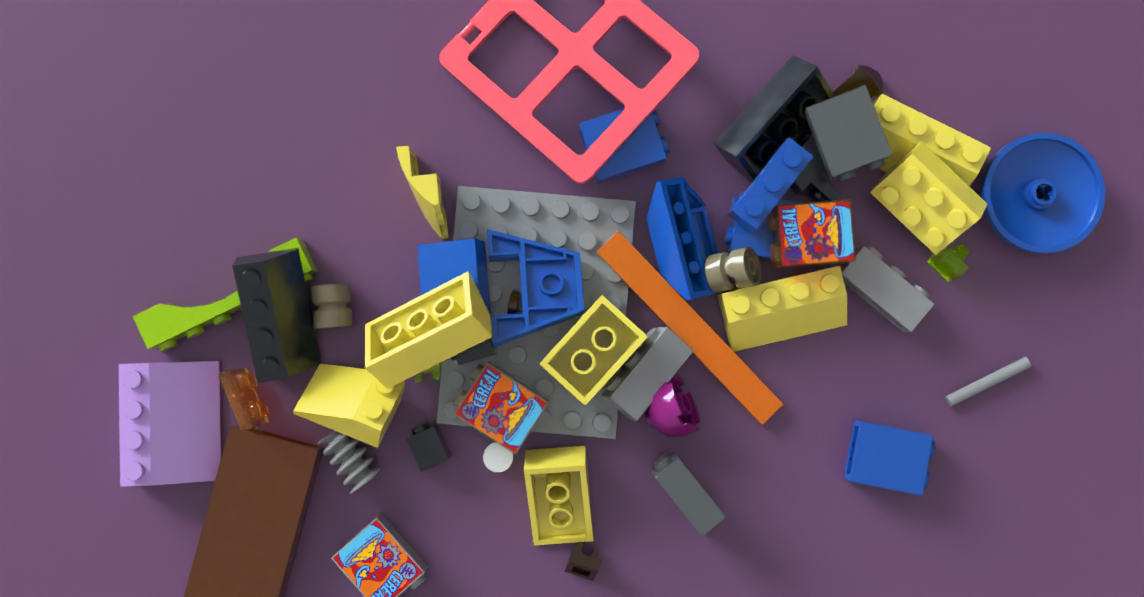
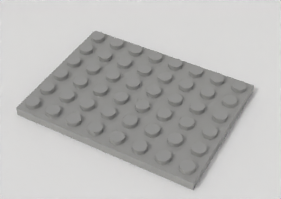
(558, 221)

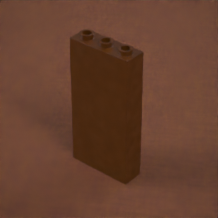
(254, 516)

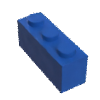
(770, 185)

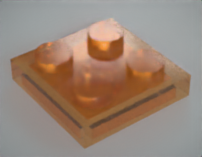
(242, 395)

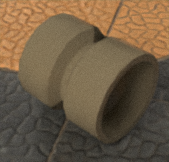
(733, 269)
(331, 306)

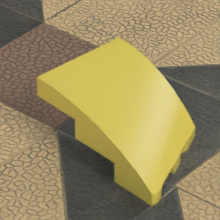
(426, 191)

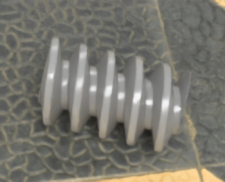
(349, 458)

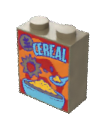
(500, 406)

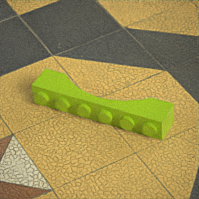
(166, 323)

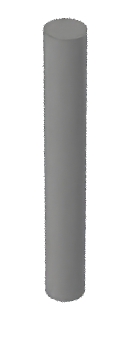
(988, 381)

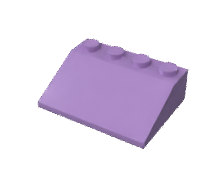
(169, 422)

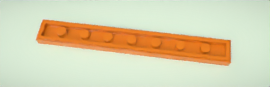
(689, 327)

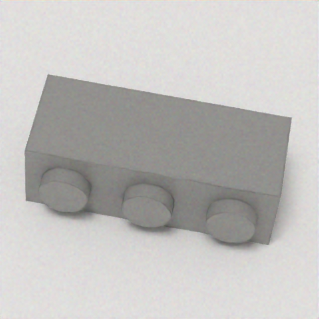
(886, 289)
(646, 372)

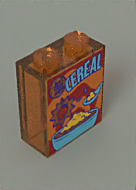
(812, 234)

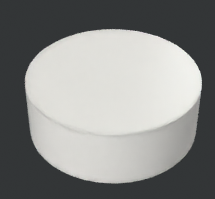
(497, 457)

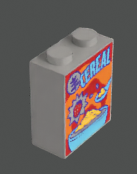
(381, 561)

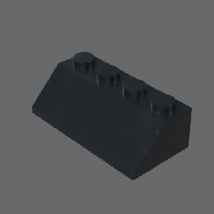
(774, 117)
(276, 314)

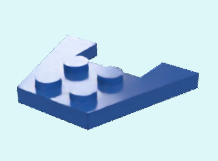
(548, 286)

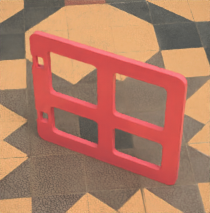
(575, 51)

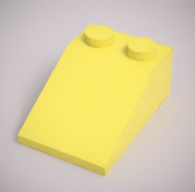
(350, 402)
(558, 495)

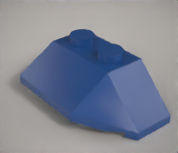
(681, 237)

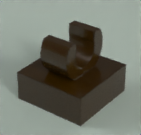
(583, 565)

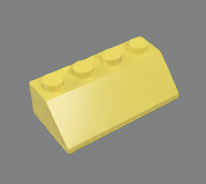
(908, 127)
(784, 308)
(426, 331)

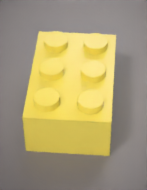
(929, 198)
(593, 350)

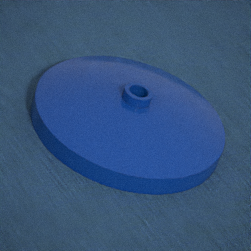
(1067, 186)

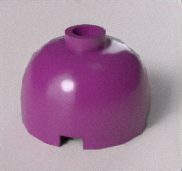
(673, 410)

